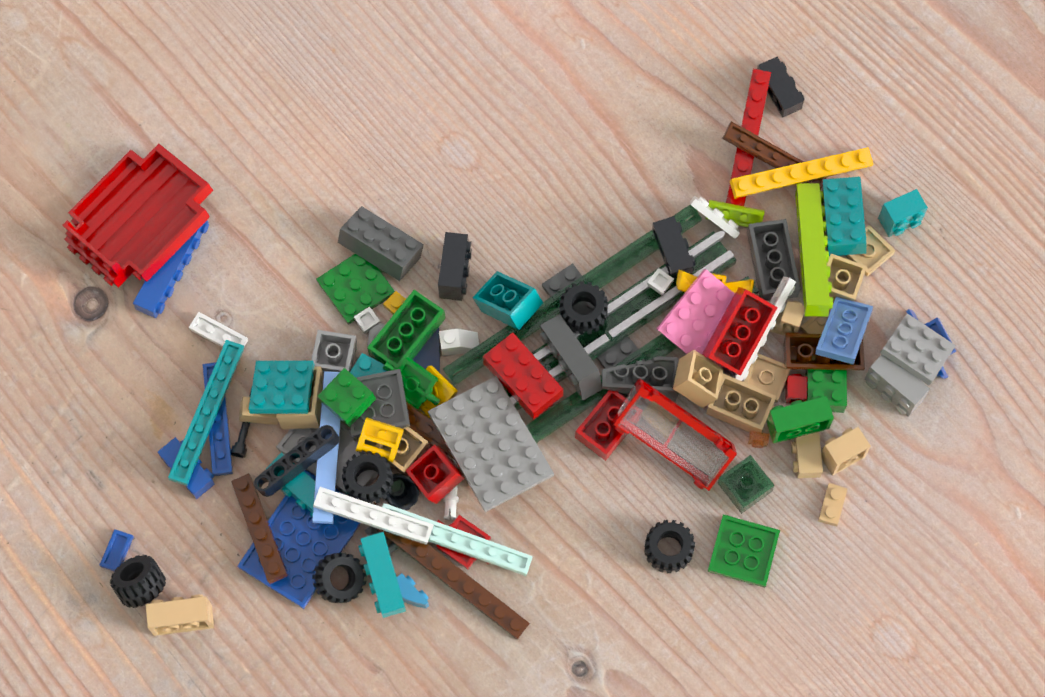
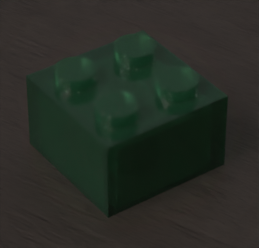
(746, 484)

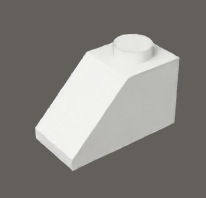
(457, 341)

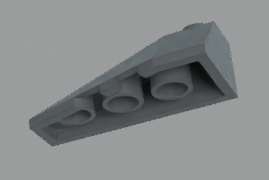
(658, 373)

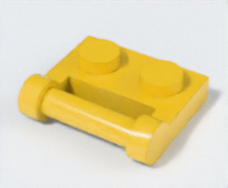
(382, 434)

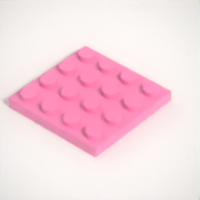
(697, 314)

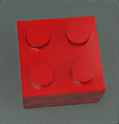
(435, 474)

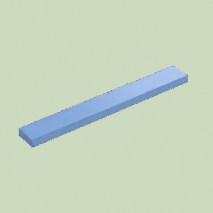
(327, 464)

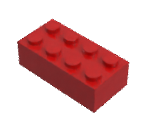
(739, 331)
(523, 376)

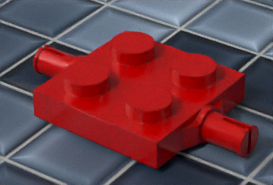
(466, 526)

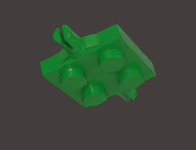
(417, 382)

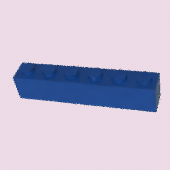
(161, 285)

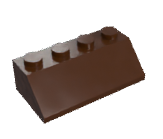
(801, 350)

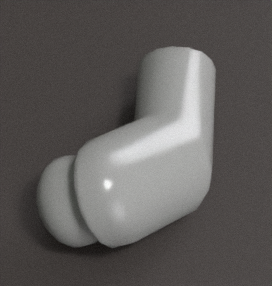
(373, 332)

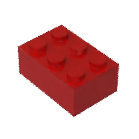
(598, 429)

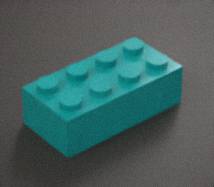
(844, 216)

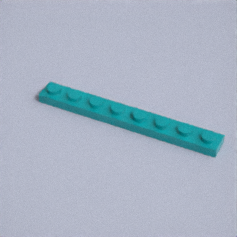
(206, 413)

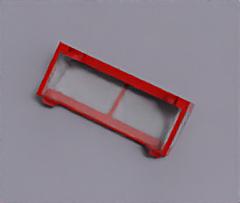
(675, 434)

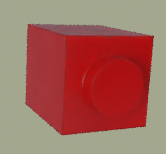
(796, 388)

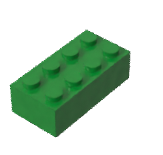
(407, 330)

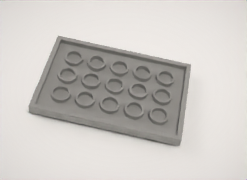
(490, 443)

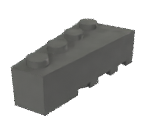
(571, 356)

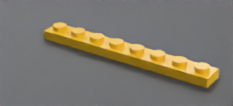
(801, 172)

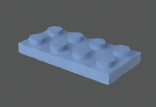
(844, 330)

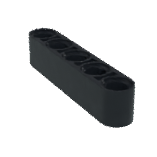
(306, 459)

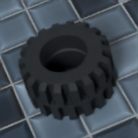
(586, 293)
(362, 463)
(671, 530)
(354, 571)
(137, 581)

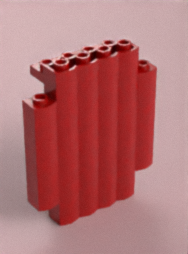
(137, 216)

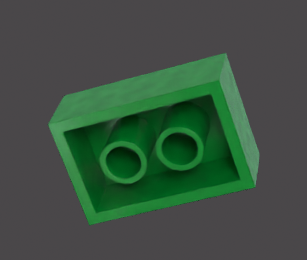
(799, 419)

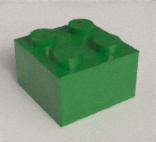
(830, 384)
(346, 397)

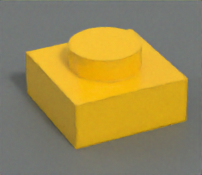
(394, 302)

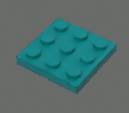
(281, 387)

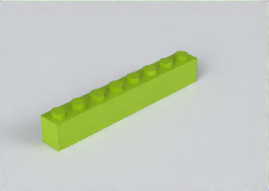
(812, 250)

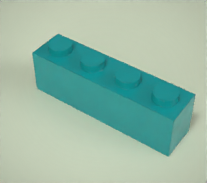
(300, 488)
(383, 575)

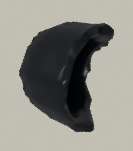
(403, 492)

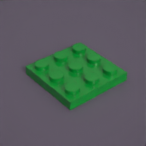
(355, 286)
(744, 551)

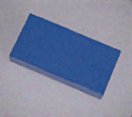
(116, 550)

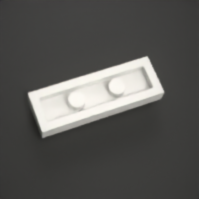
(715, 216)
(215, 331)

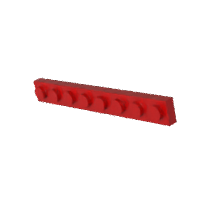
(751, 122)

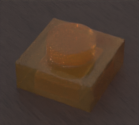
(758, 439)

